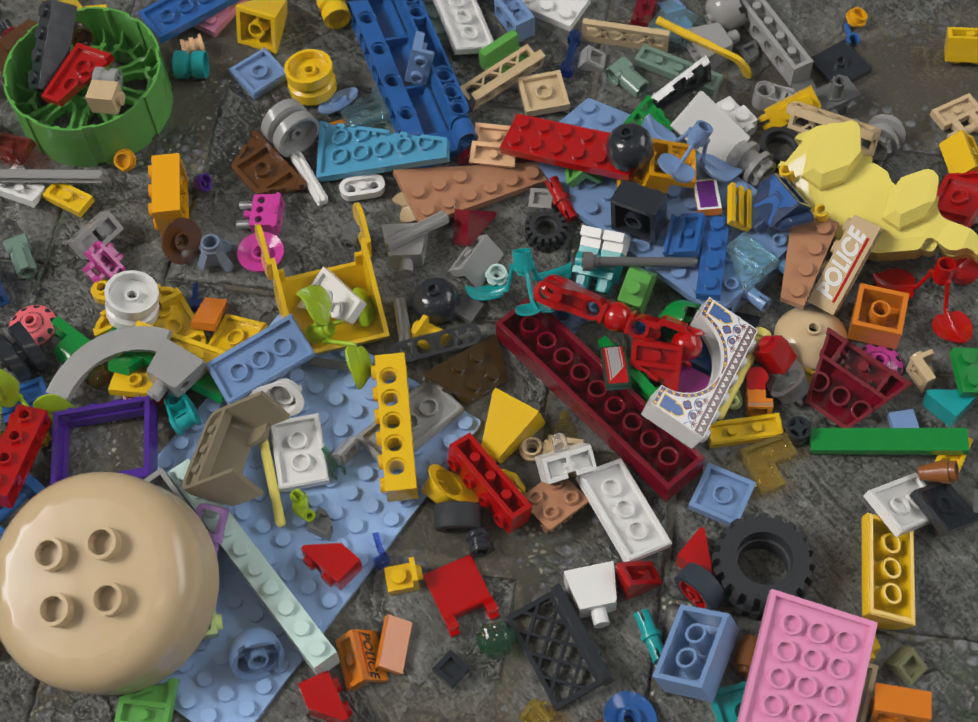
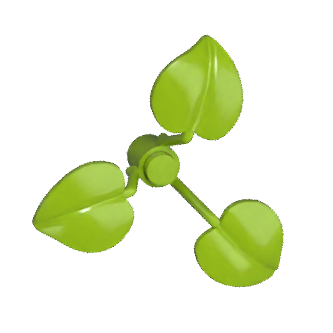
(318, 306)
(10, 396)

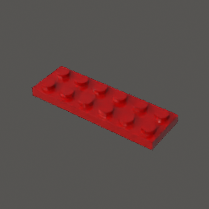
(561, 146)

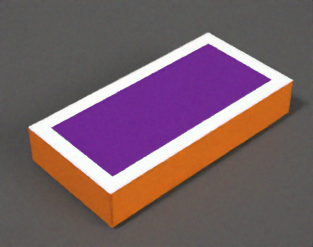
(707, 197)

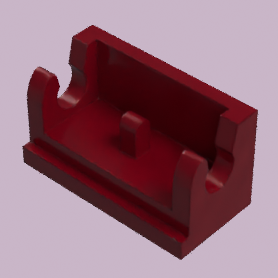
(644, 12)

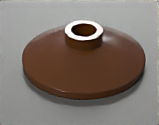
(189, 239)

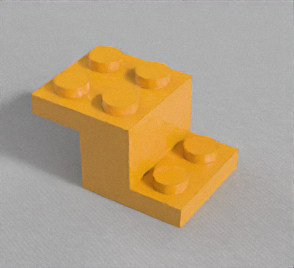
(653, 176)

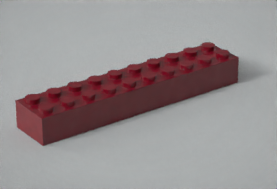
(613, 415)

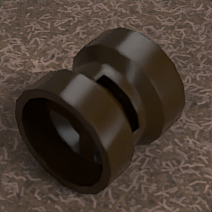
(84, 37)

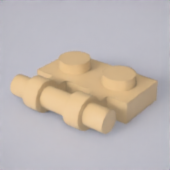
(956, 112)

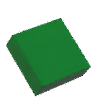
(125, 364)

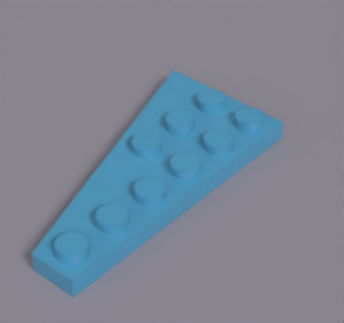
(368, 150)

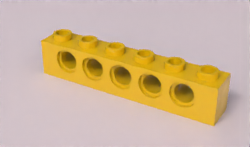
(403, 485)

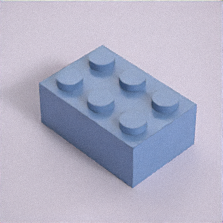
(696, 653)

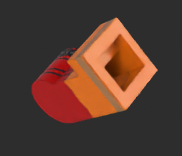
(755, 393)

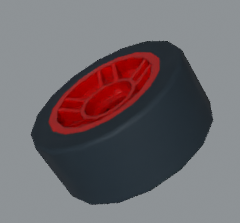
(699, 587)

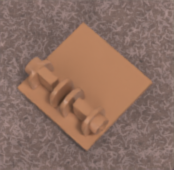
(555, 503)

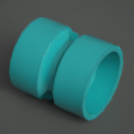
(191, 64)

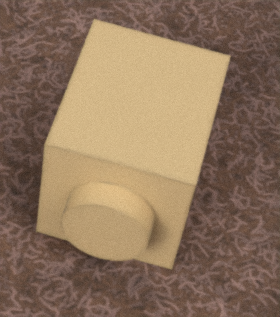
(105, 97)

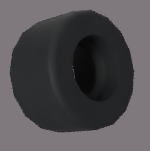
(457, 516)

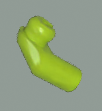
(301, 505)

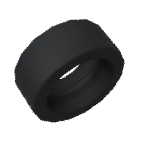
(778, 134)

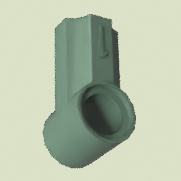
(623, 73)
(20, 253)

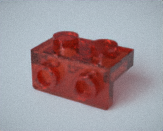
(15, 148)

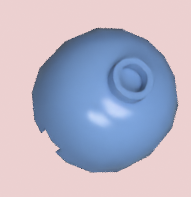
(255, 654)

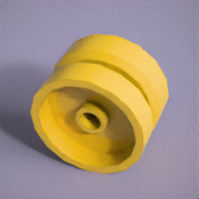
(310, 76)

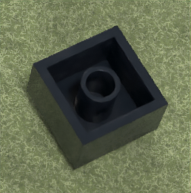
(638, 211)

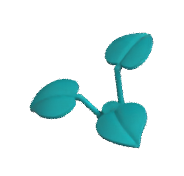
(522, 265)

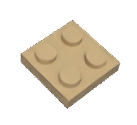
(543, 93)

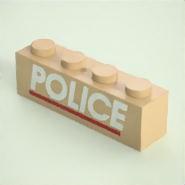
(845, 264)

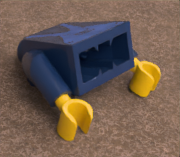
(782, 205)

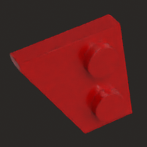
(659, 360)

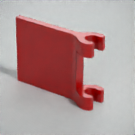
(458, 591)

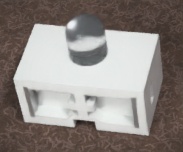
(565, 459)

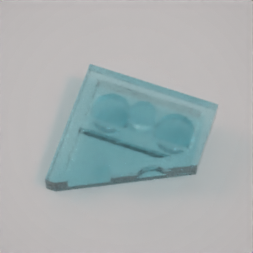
(366, 111)
(750, 260)

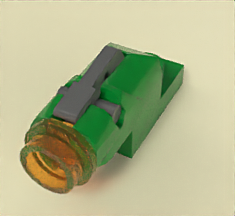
(69, 343)

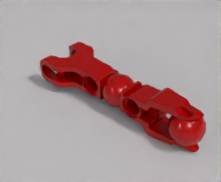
(616, 315)

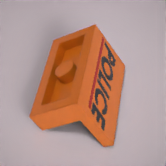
(358, 658)

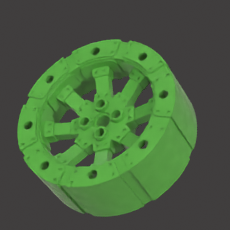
(93, 144)

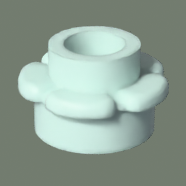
(496, 269)

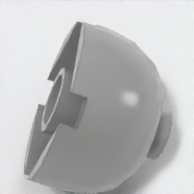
(726, 13)

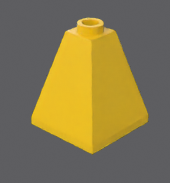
(261, 23)
(508, 425)

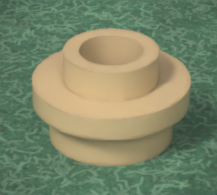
(530, 442)

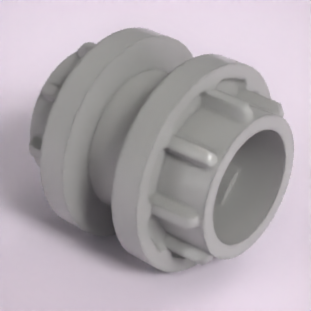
(890, 138)
(755, 165)

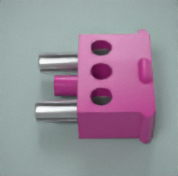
(265, 210)

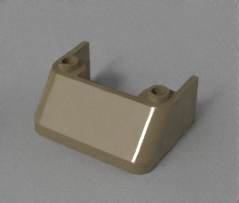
(224, 448)

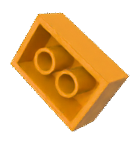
(168, 190)

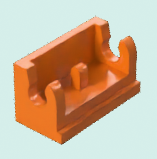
(900, 704)

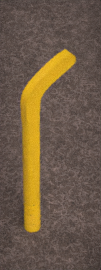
(741, 63)

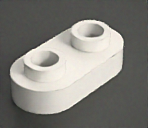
(362, 186)

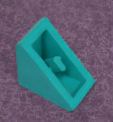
(947, 405)

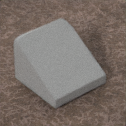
(591, 59)
(346, 450)

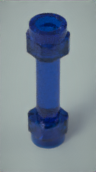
(568, 65)

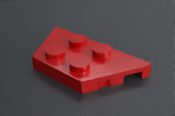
(959, 197)

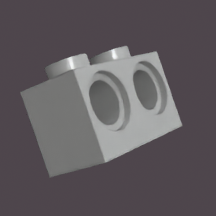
(100, 228)

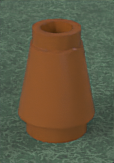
(940, 471)

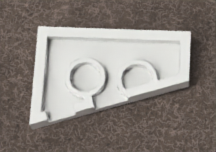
(345, 303)

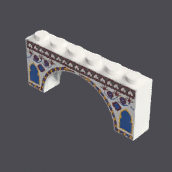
(691, 414)

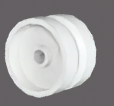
(131, 298)

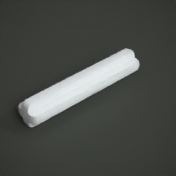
(308, 176)

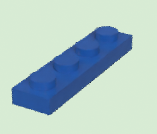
(712, 258)

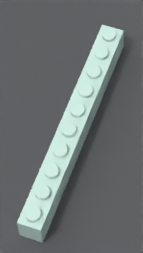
(265, 583)

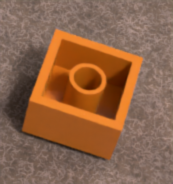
(878, 316)

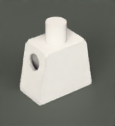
(593, 591)

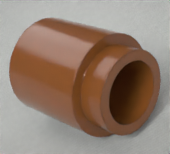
(745, 654)

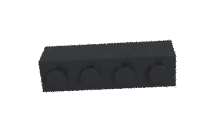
(52, 42)

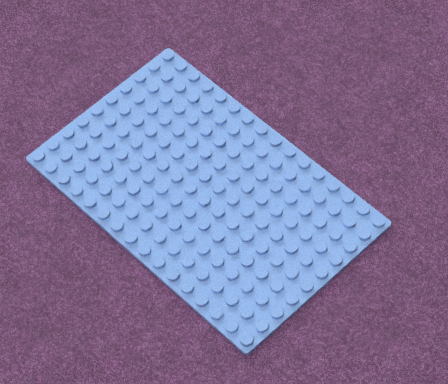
(356, 509)

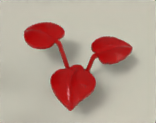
(949, 326)

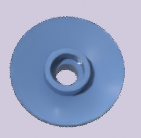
(338, 101)

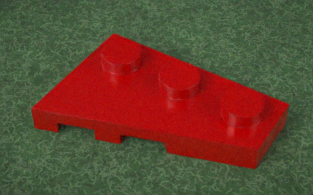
(75, 73)

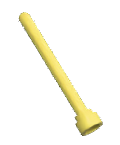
(742, 373)
(272, 484)

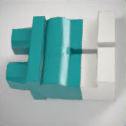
(605, 244)

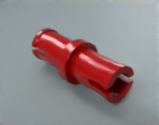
(561, 199)

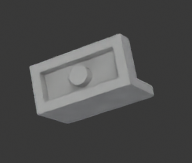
(476, 260)

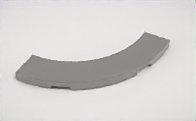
(102, 350)

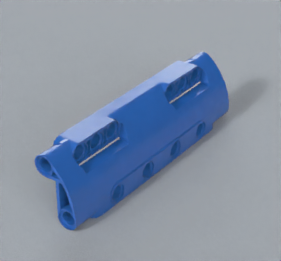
(387, 56)

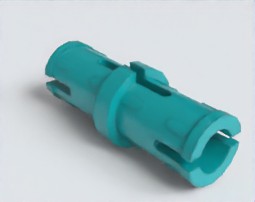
(650, 635)

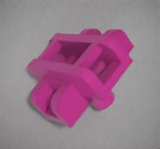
(100, 263)

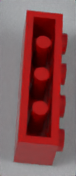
(19, 449)
(489, 483)

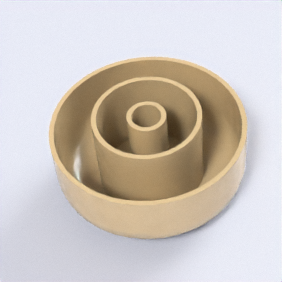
(105, 584)

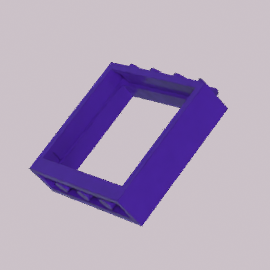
(102, 413)

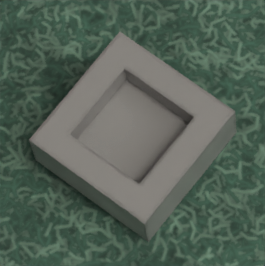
(539, 199)

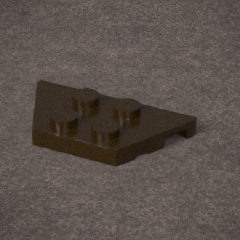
(471, 372)

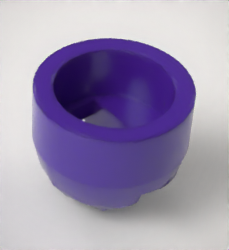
(200, 179)

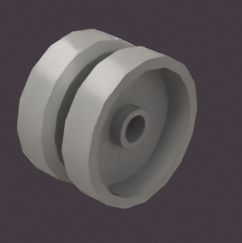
(290, 127)

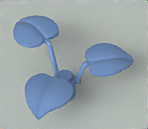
(697, 137)

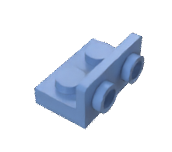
(419, 61)

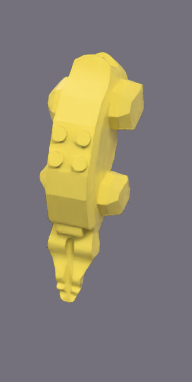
(839, 175)

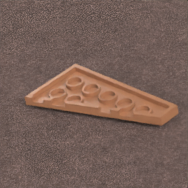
(464, 186)

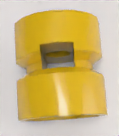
(334, 13)

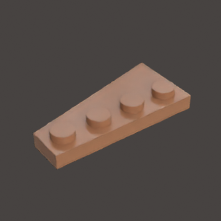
(804, 259)

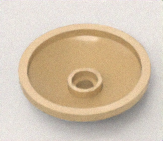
(805, 343)

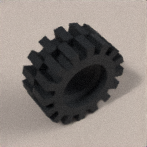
(546, 219)

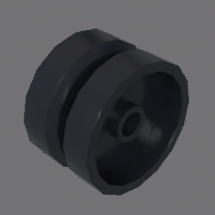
(18, 353)

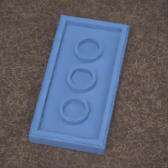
(260, 359)

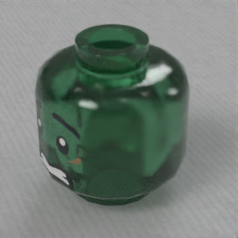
(495, 639)

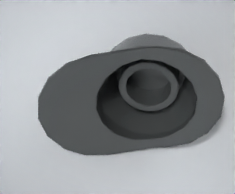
(789, 386)

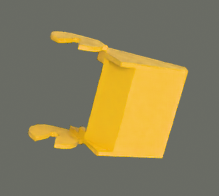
(352, 274)

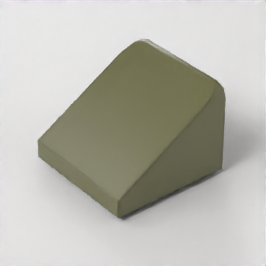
(906, 664)

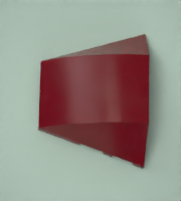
(850, 382)

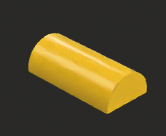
(887, 575)

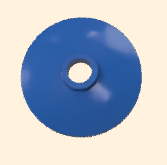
(629, 706)

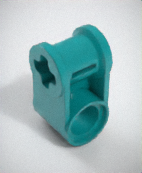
(181, 413)

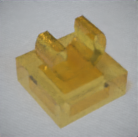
(536, 712)

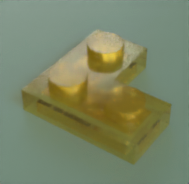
(762, 459)

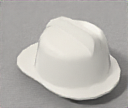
(285, 393)

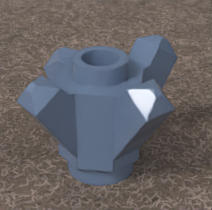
(214, 253)

